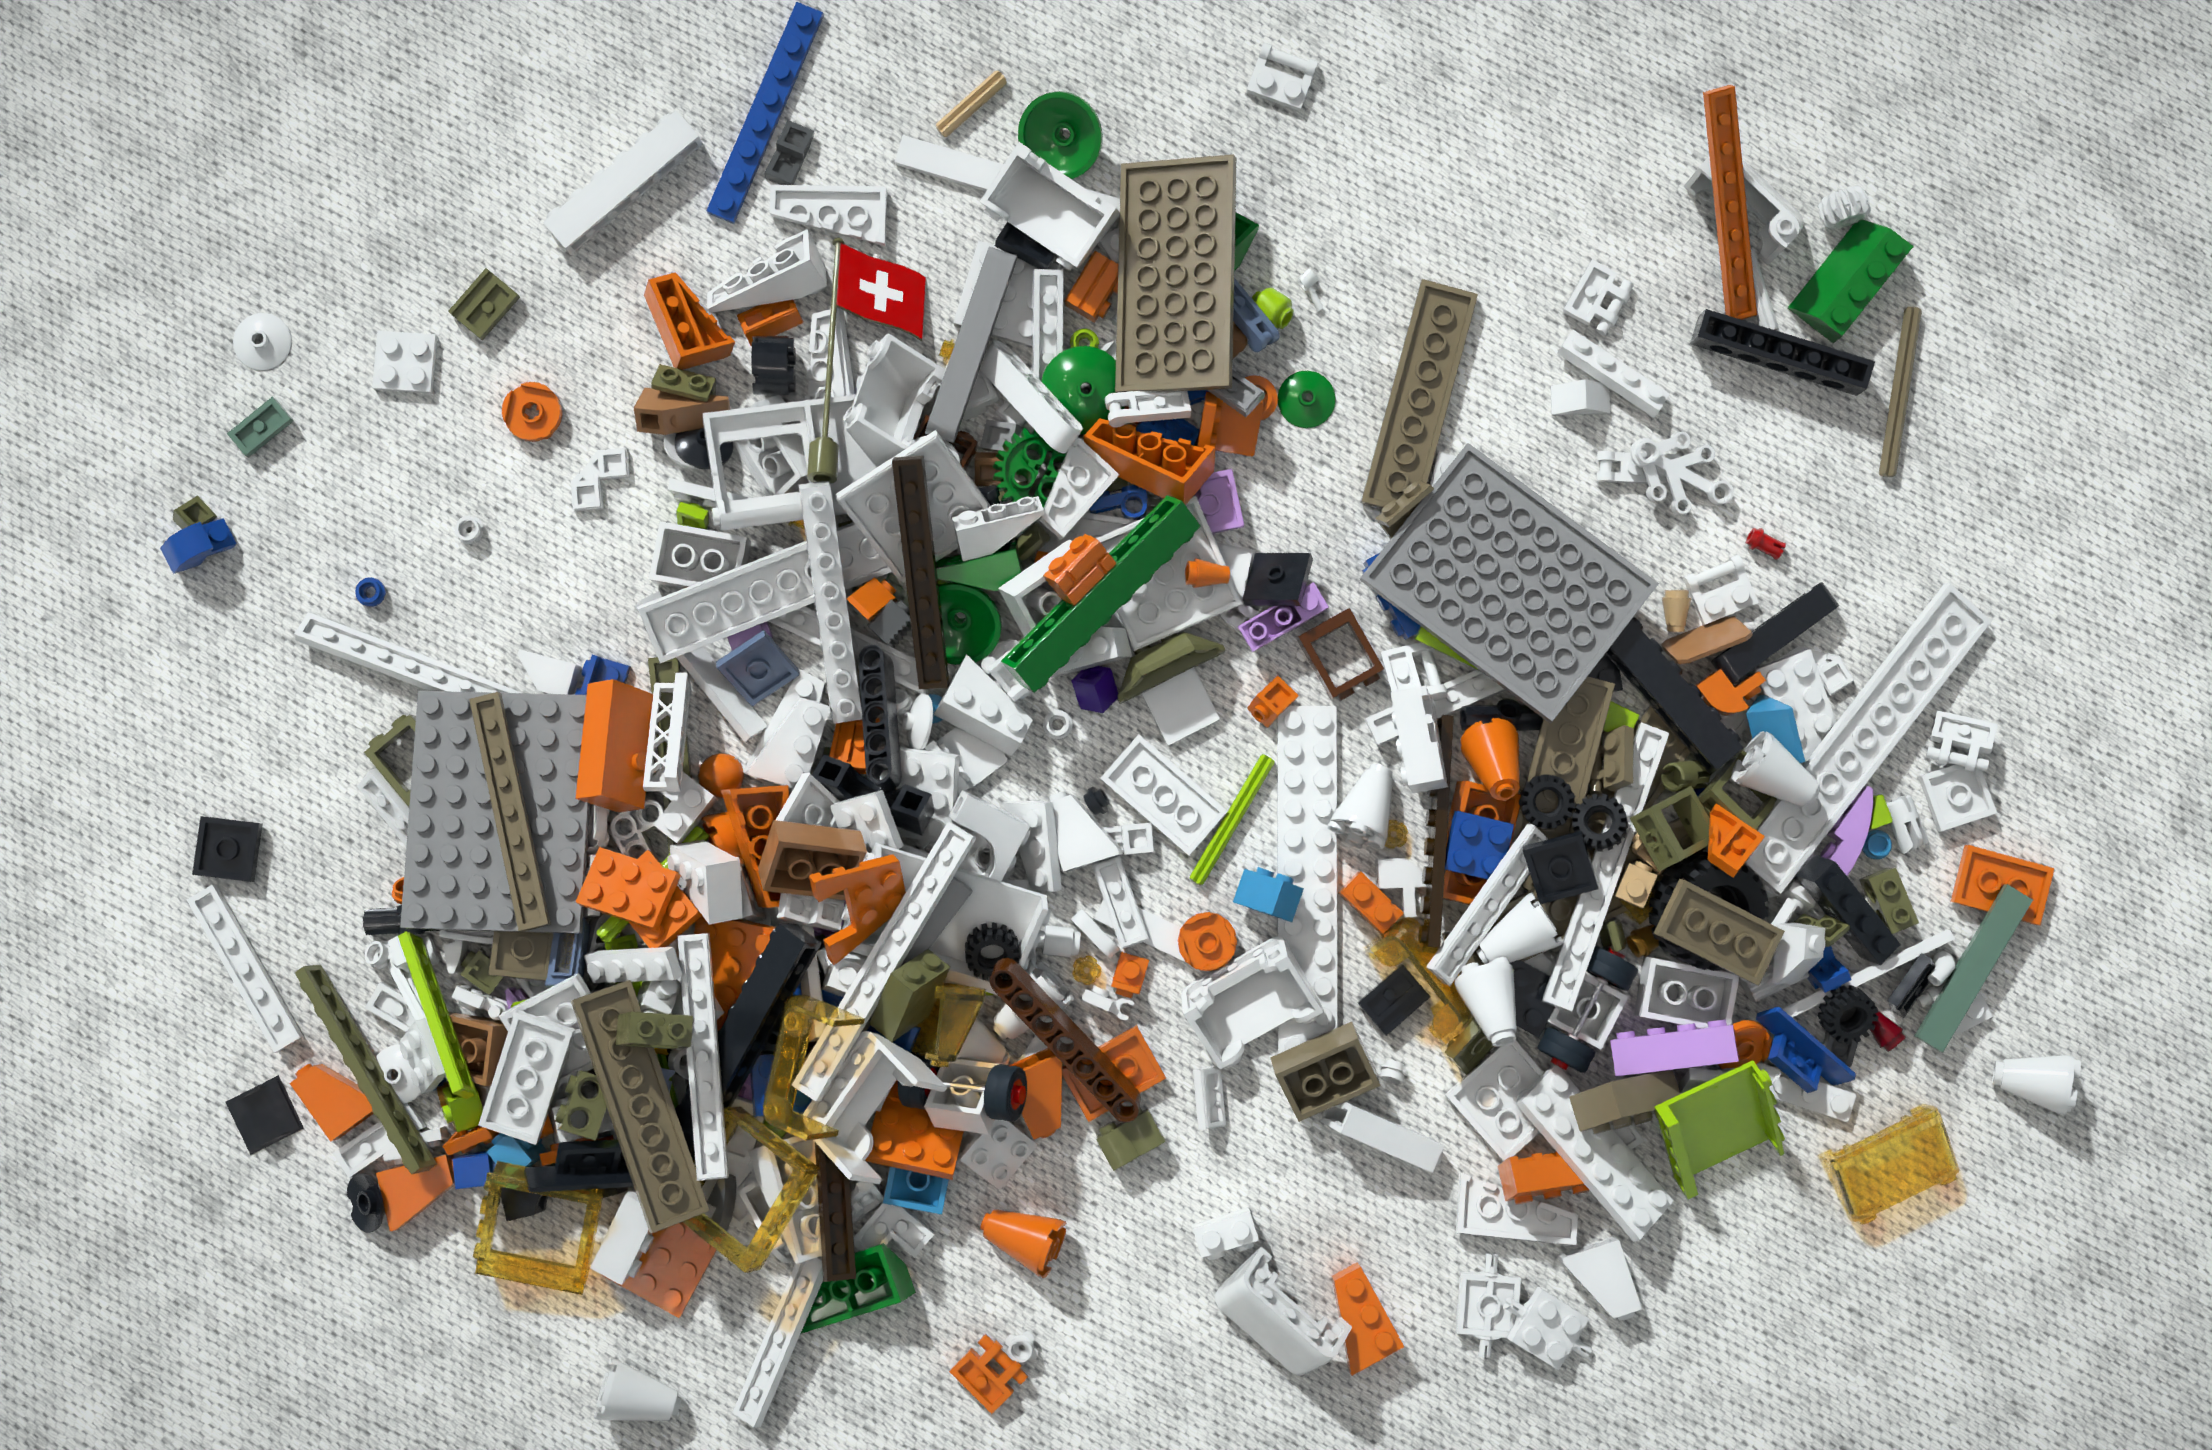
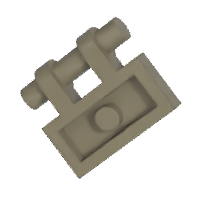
(1618, 761)

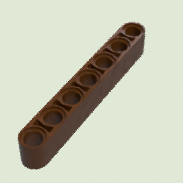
(1063, 1026)

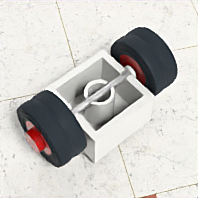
(1592, 1013)
(973, 1096)

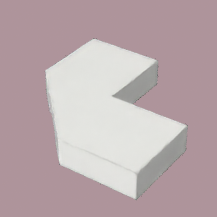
(587, 485)
(1831, 670)

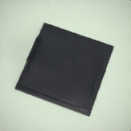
(264, 1115)

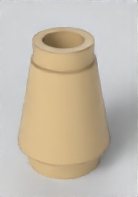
(1676, 609)

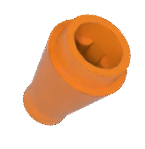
(1204, 573)

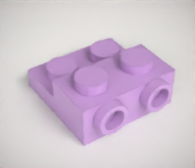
(1220, 502)

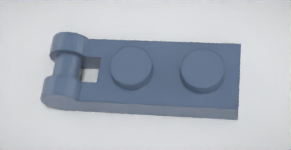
(1252, 320)

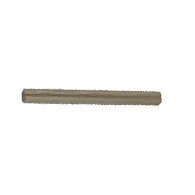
(1900, 392)

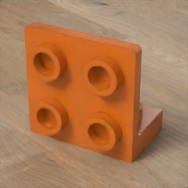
(1227, 428)

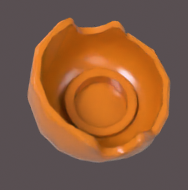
(720, 773)

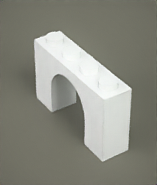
(1001, 830)

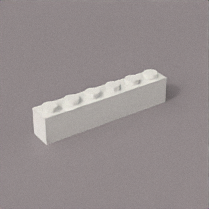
(622, 182)

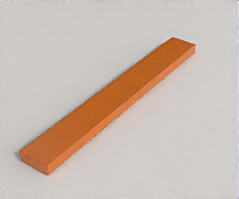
(1730, 201)

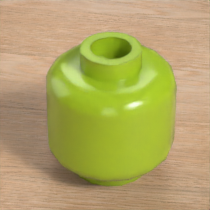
(1274, 306)

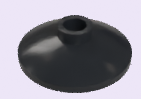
(693, 449)
(366, 1202)

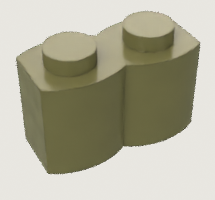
(1130, 1139)

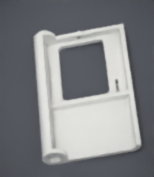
(777, 420)

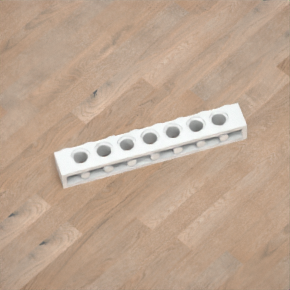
(830, 601)

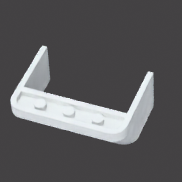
(856, 1094)

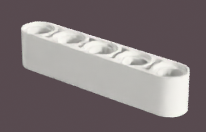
(1030, 397)

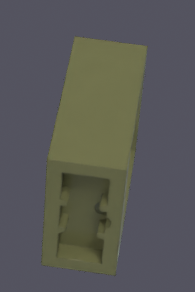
(380, 743)
(1715, 794)
(1653, 823)
(654, 1030)

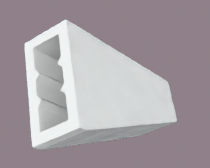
(1384, 1135)

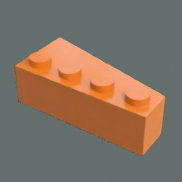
(1153, 461)
(751, 818)

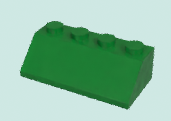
(1849, 278)

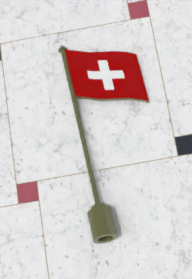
(876, 293)

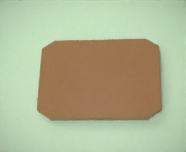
(1706, 640)

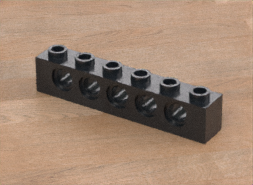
(1782, 352)

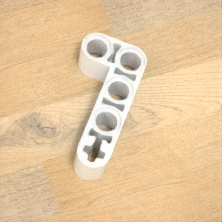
(640, 827)

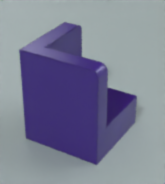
(1095, 689)

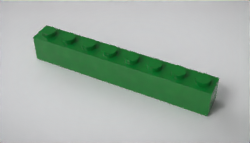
(1071, 626)

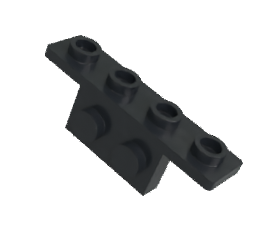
(581, 1167)

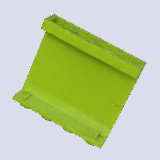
(1718, 1122)

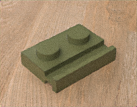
(484, 304)

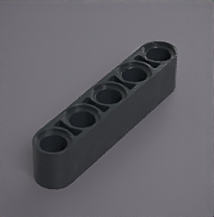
(1776, 632)
(887, 728)

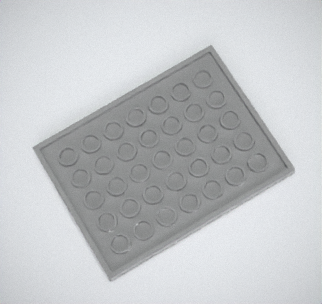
(1509, 582)
(453, 845)

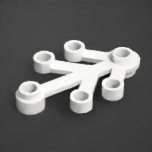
(1676, 471)

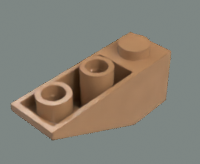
(670, 413)

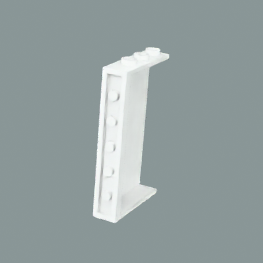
(988, 903)

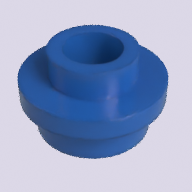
(361, 590)

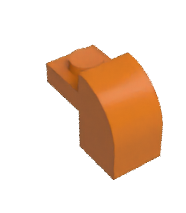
(1724, 697)

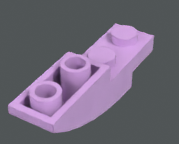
(1850, 831)

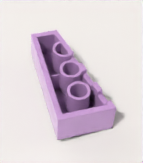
(1674, 1049)

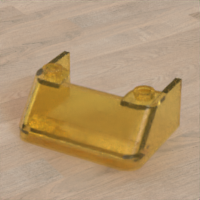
(788, 1060)

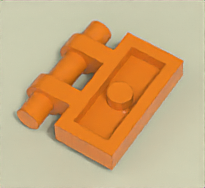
(982, 1379)

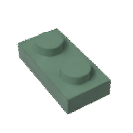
(260, 427)

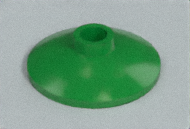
(1304, 413)

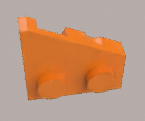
(1730, 841)
(469, 1139)

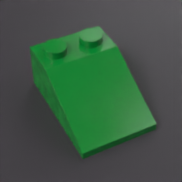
(983, 572)

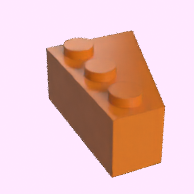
(684, 325)
(1537, 1176)
(1371, 1331)

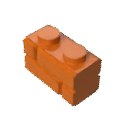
(1094, 288)
(1079, 569)
(1370, 902)

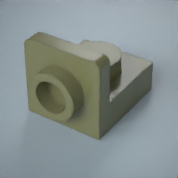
(477, 971)

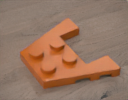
(870, 896)

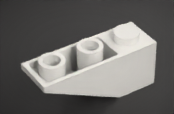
(989, 529)

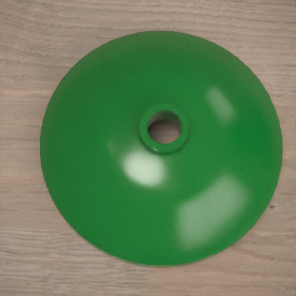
(1043, 127)
(1080, 366)
(975, 633)

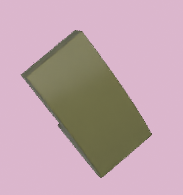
(1833, 928)

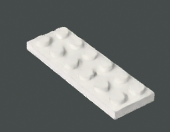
(1597, 1159)

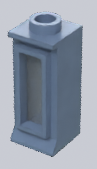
(567, 955)

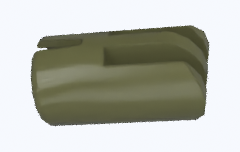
(1685, 774)

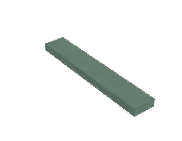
(1973, 968)

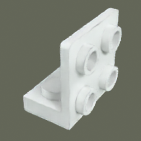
(976, 757)
(996, 1154)

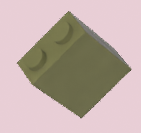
(909, 995)

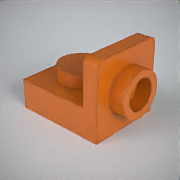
(1272, 701)
(1129, 974)

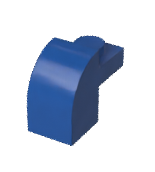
(195, 543)
(1828, 972)

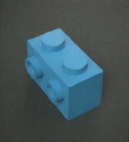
(1268, 894)
(515, 1151)

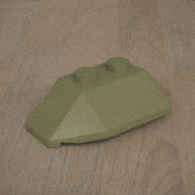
(1164, 661)

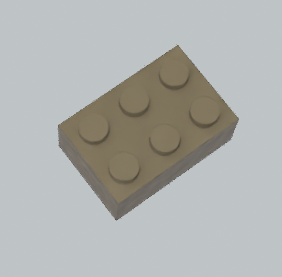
(1325, 1071)
(1623, 1101)

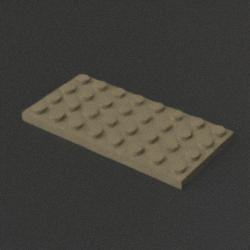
(1176, 275)

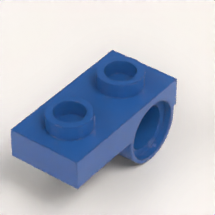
(1119, 500)

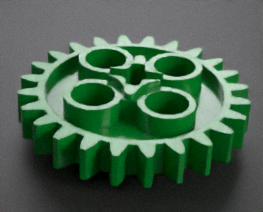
(1016, 462)

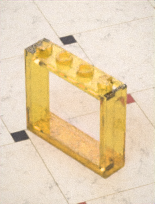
(780, 1213)
(525, 1268)

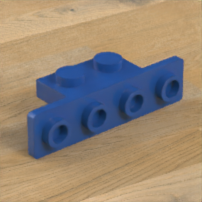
(1800, 1053)

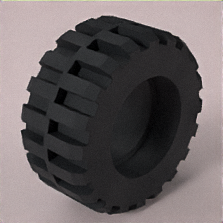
(1741, 891)

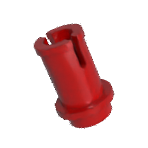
(1765, 543)

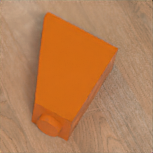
(1044, 1093)
(331, 1099)
(410, 1194)

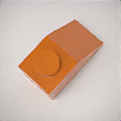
(872, 597)

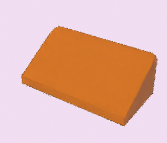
(769, 319)

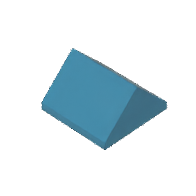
(1777, 719)
(915, 1190)

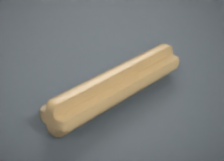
(971, 103)

